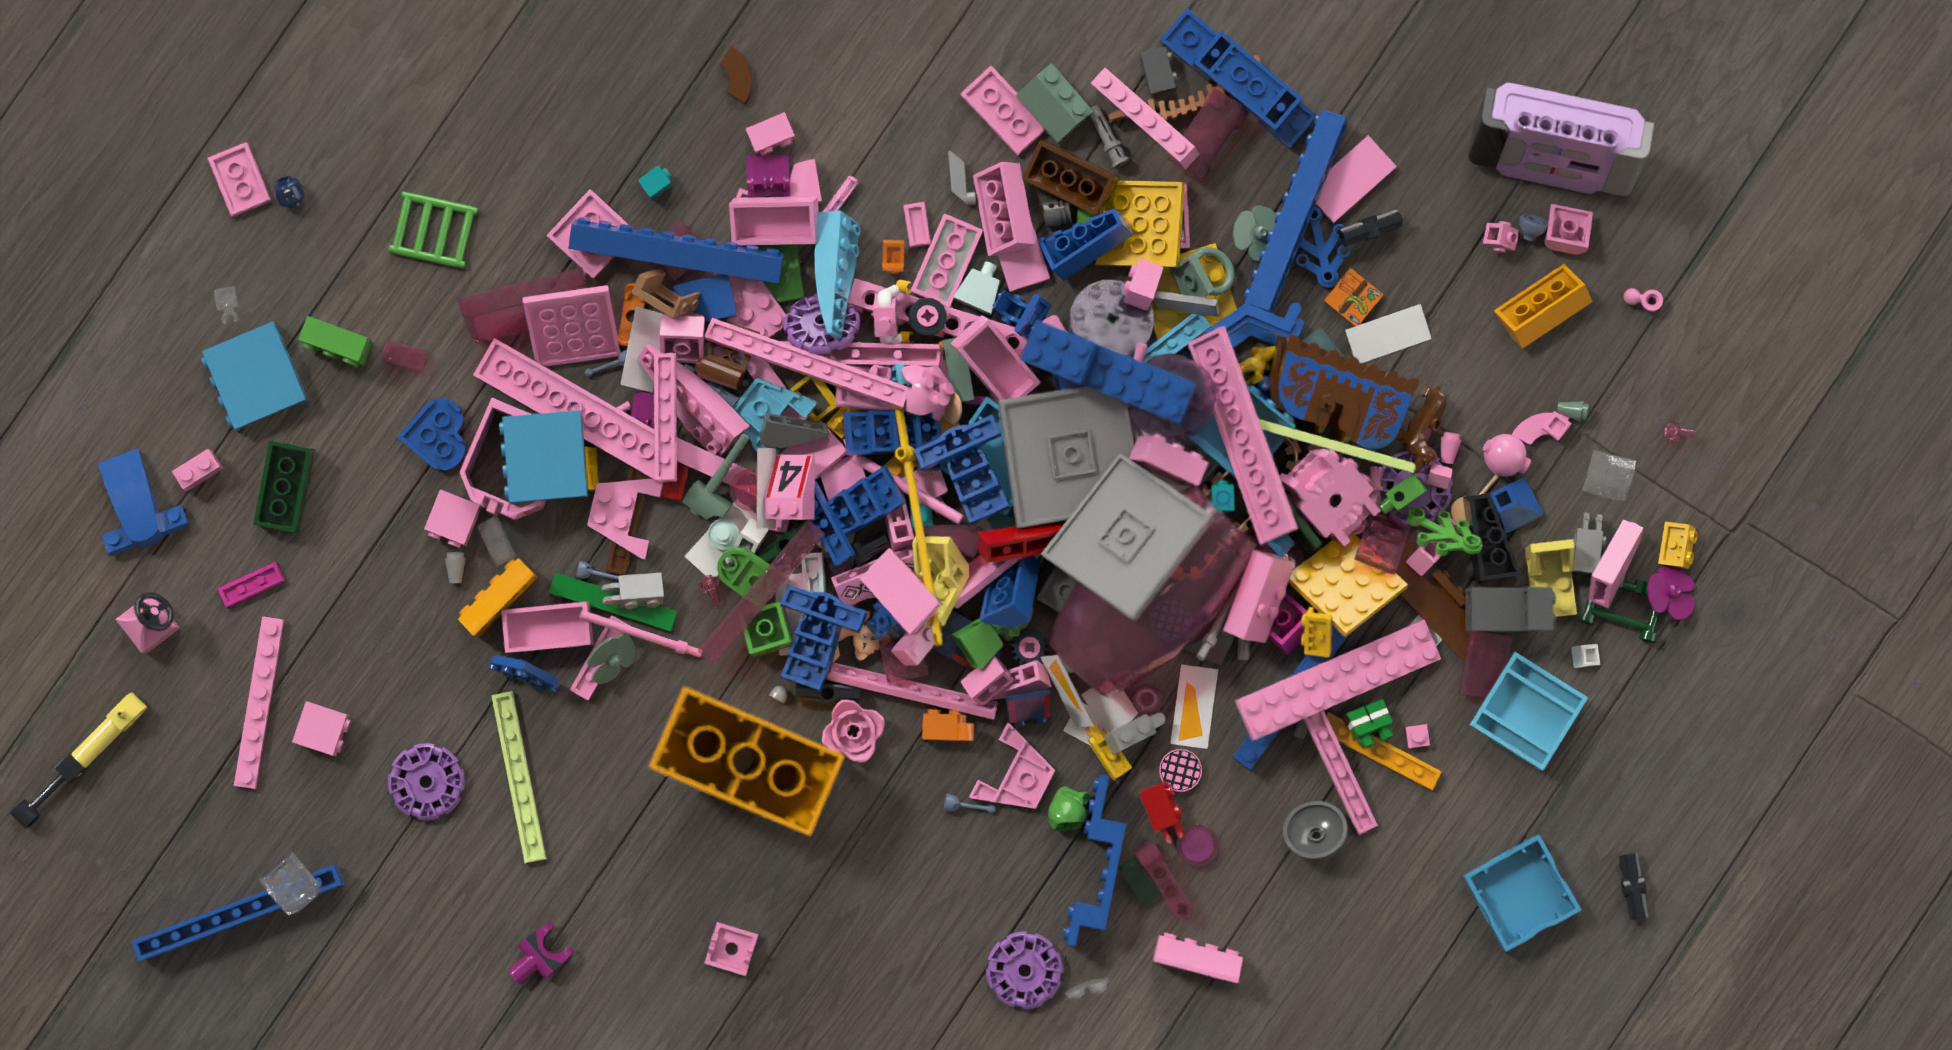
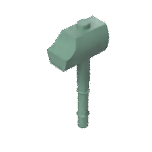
(703, 498)

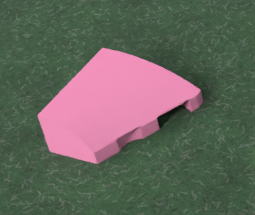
(804, 180)

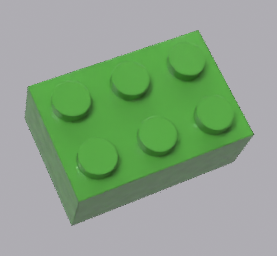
(335, 342)

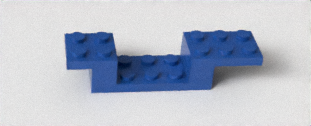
(1241, 75)
(1108, 371)
(1103, 831)

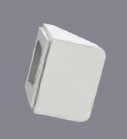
(1585, 655)

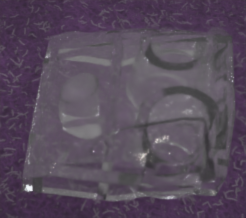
(1609, 476)
(291, 884)

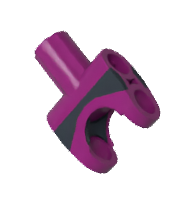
(537, 956)

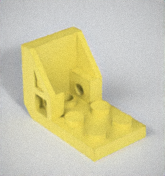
(1552, 566)
(948, 572)

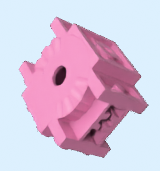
(1320, 480)

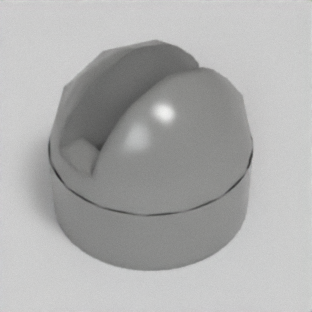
(779, 693)

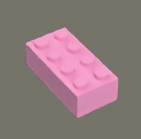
(774, 220)
(994, 361)
(546, 627)

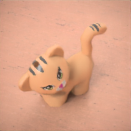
(864, 642)

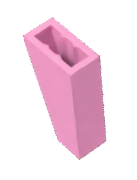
(1615, 563)

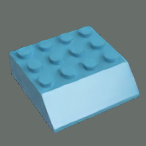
(1528, 711)

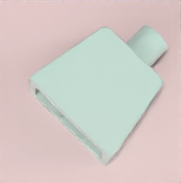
(979, 289)

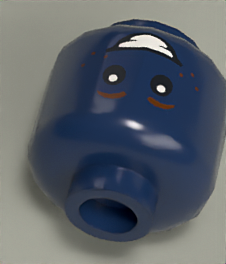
(288, 192)

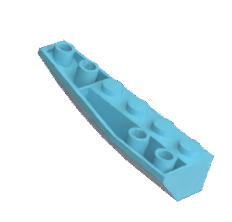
(835, 266)

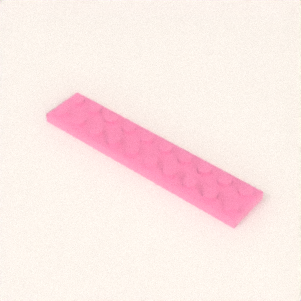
(550, 393)
(1244, 437)
(1337, 680)

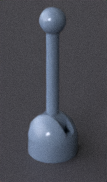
(621, 360)
(585, 571)
(953, 803)

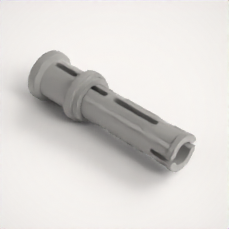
(1112, 146)

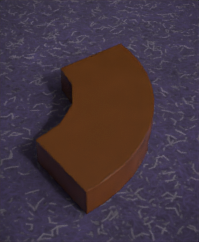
(738, 74)

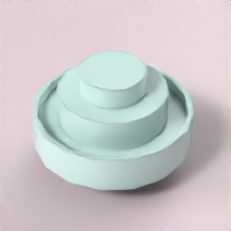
(723, 534)

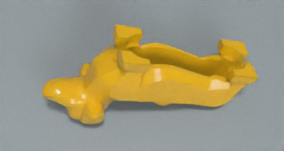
(1254, 367)

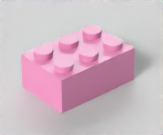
(1168, 460)

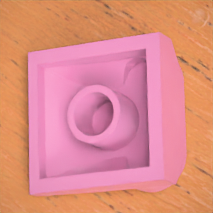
(1568, 229)

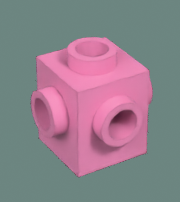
(1501, 236)

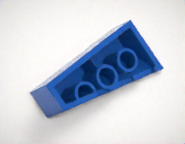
(1084, 243)

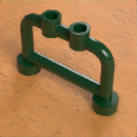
(1647, 629)

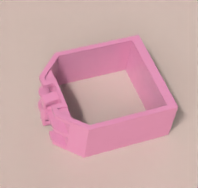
(493, 504)

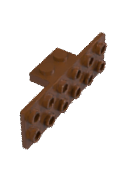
(1436, 601)

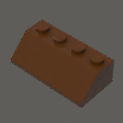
(1070, 177)

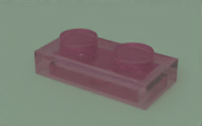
(404, 355)

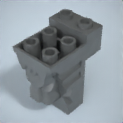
(1510, 609)

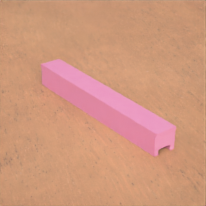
(887, 354)

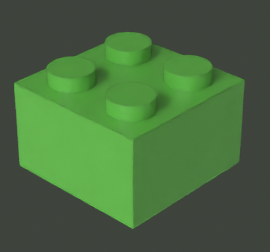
(769, 631)

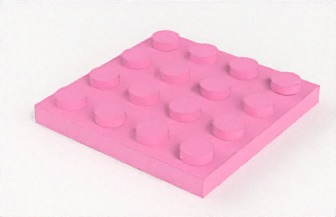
(572, 326)

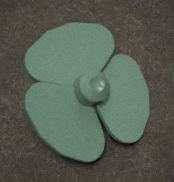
(1254, 228)
(613, 654)

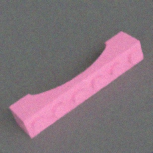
(1145, 117)

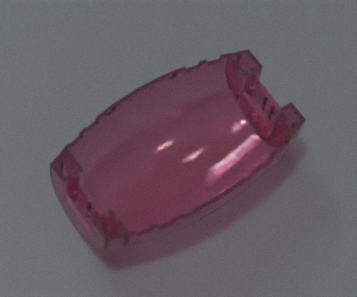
(1119, 652)

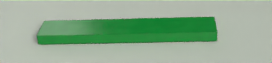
(585, 592)

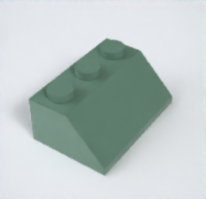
(1054, 103)

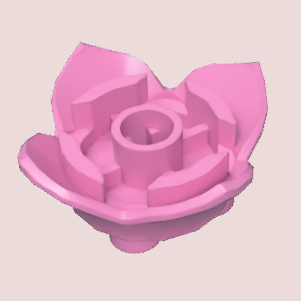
(929, 390)
(836, 733)

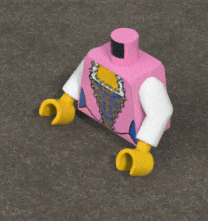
(886, 314)

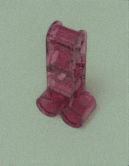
(1150, 859)

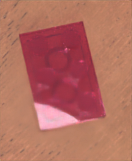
(1382, 543)
(1483, 662)

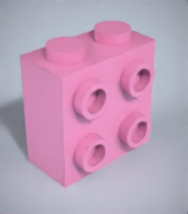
(452, 518)
(321, 729)

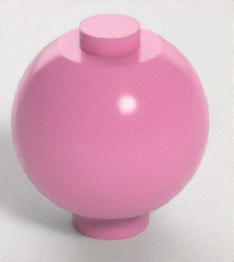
(1506, 455)

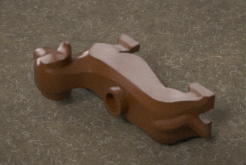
(1422, 426)

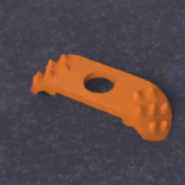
(630, 303)

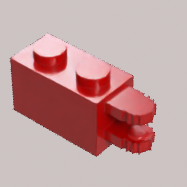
(1162, 809)

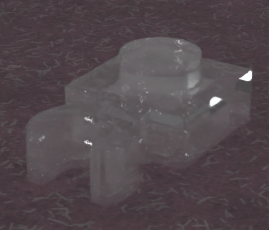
(226, 301)

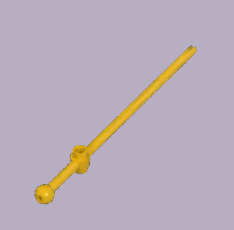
(907, 455)

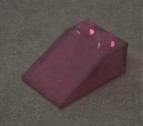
(963, 536)

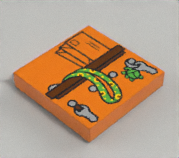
(1353, 297)

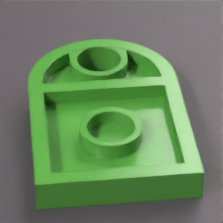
(745, 572)

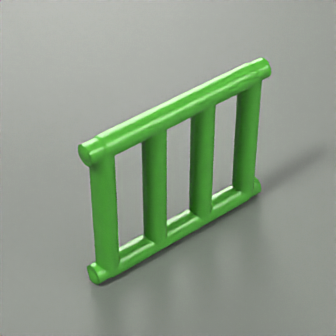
(417, 252)

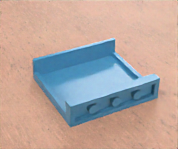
(254, 376)
(1211, 441)
(544, 456)

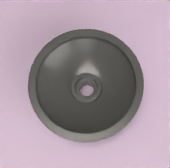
(1313, 820)

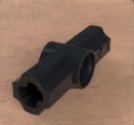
(1370, 228)
(864, 551)
(841, 692)
(1633, 886)

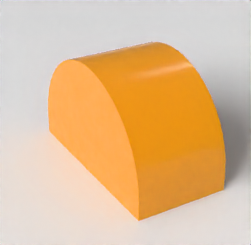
(746, 760)

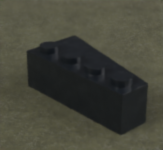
(1496, 557)

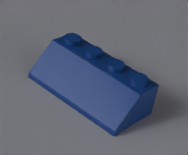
(1011, 595)

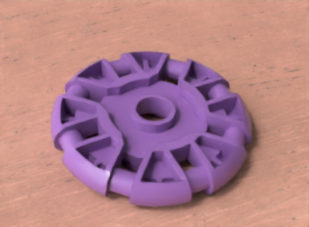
(817, 332)
(1440, 500)
(439, 781)
(1015, 960)

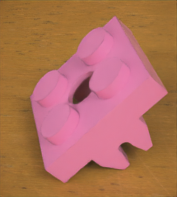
(717, 954)

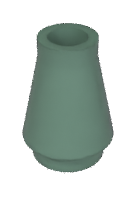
(1574, 410)

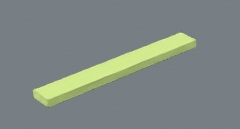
(1338, 446)
(518, 777)

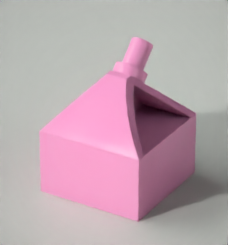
(683, 336)

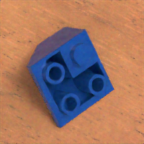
(1516, 505)

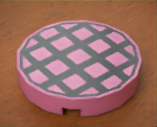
(1180, 769)

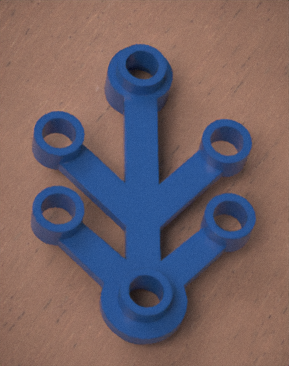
(1322, 251)

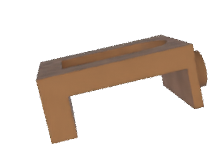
(652, 282)

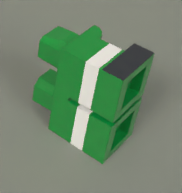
(1368, 721)

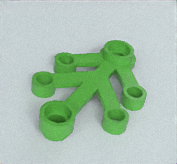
(1469, 543)

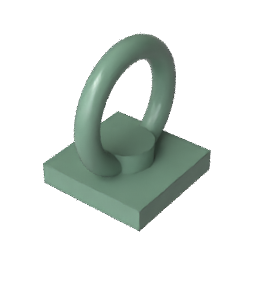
(1192, 278)

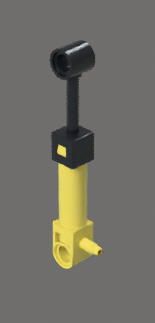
(76, 763)

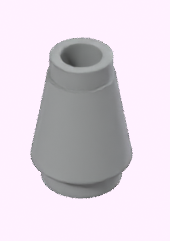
(455, 566)

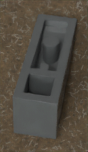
(788, 431)

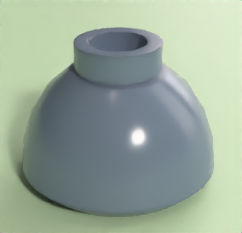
(1532, 226)

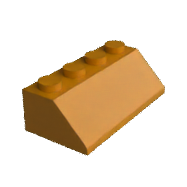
(1543, 305)
(497, 597)

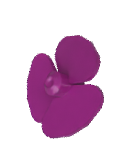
(1666, 588)

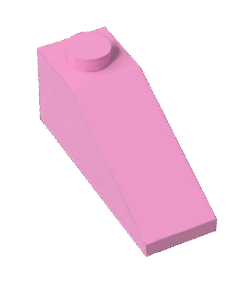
(899, 528)
(1426, 556)
(1027, 678)

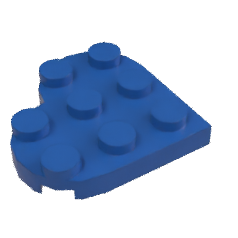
(435, 434)
(524, 672)

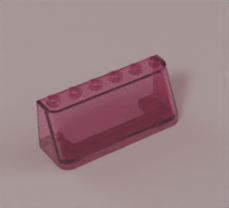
(502, 311)

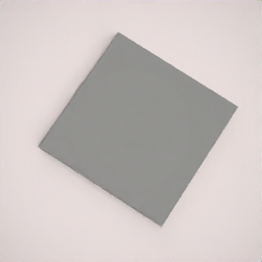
(1060, 449)
(1127, 536)

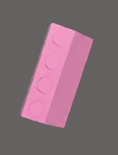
(1004, 209)
(1198, 958)

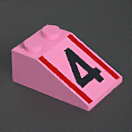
(791, 488)

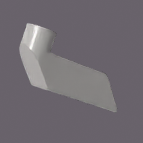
(958, 181)

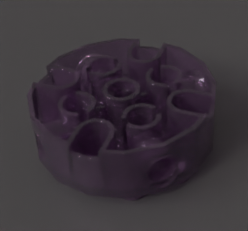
(1104, 304)
(1198, 410)

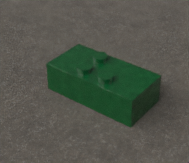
(284, 486)

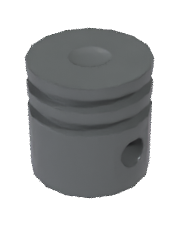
(1056, 213)

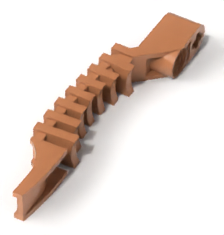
(1173, 112)

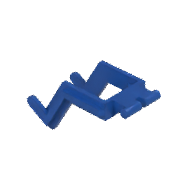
(1254, 322)

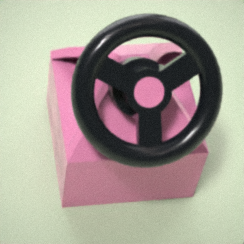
(148, 621)

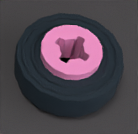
(930, 323)

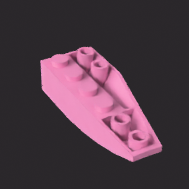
(701, 408)

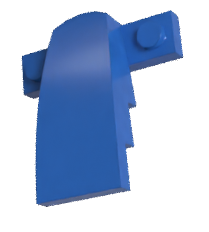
(878, 432)
(968, 467)
(136, 505)
(854, 510)
(816, 634)

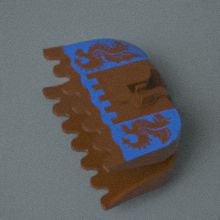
(1361, 400)

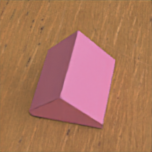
(1439, 476)

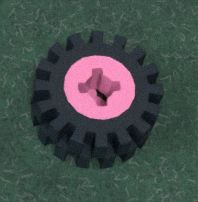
(1029, 646)

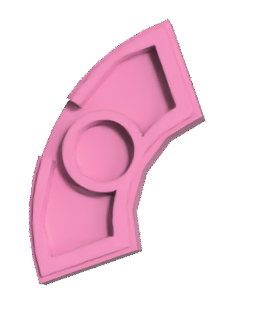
(1531, 427)

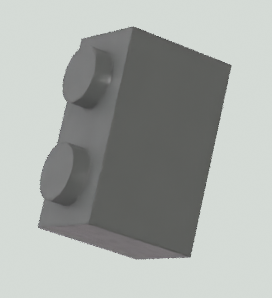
(1158, 71)

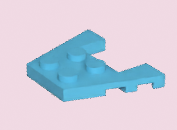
(769, 398)

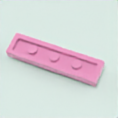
(584, 684)

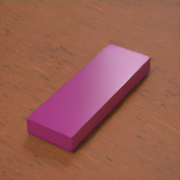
(251, 584)

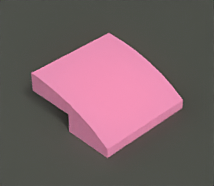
(841, 476)

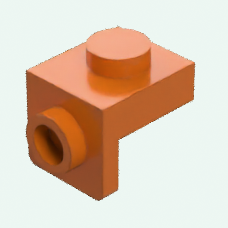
(893, 256)

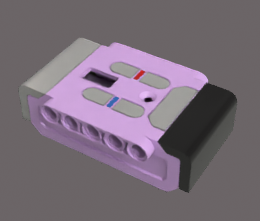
(1560, 140)

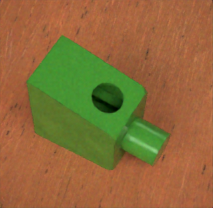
(1411, 488)
(978, 642)

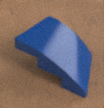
(715, 298)

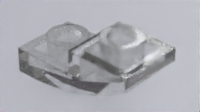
(496, 541)
(1094, 985)

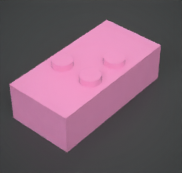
(1259, 596)

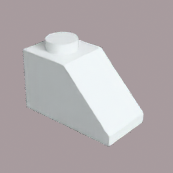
(750, 538)

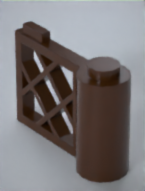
(720, 369)

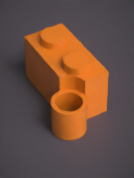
(947, 726)

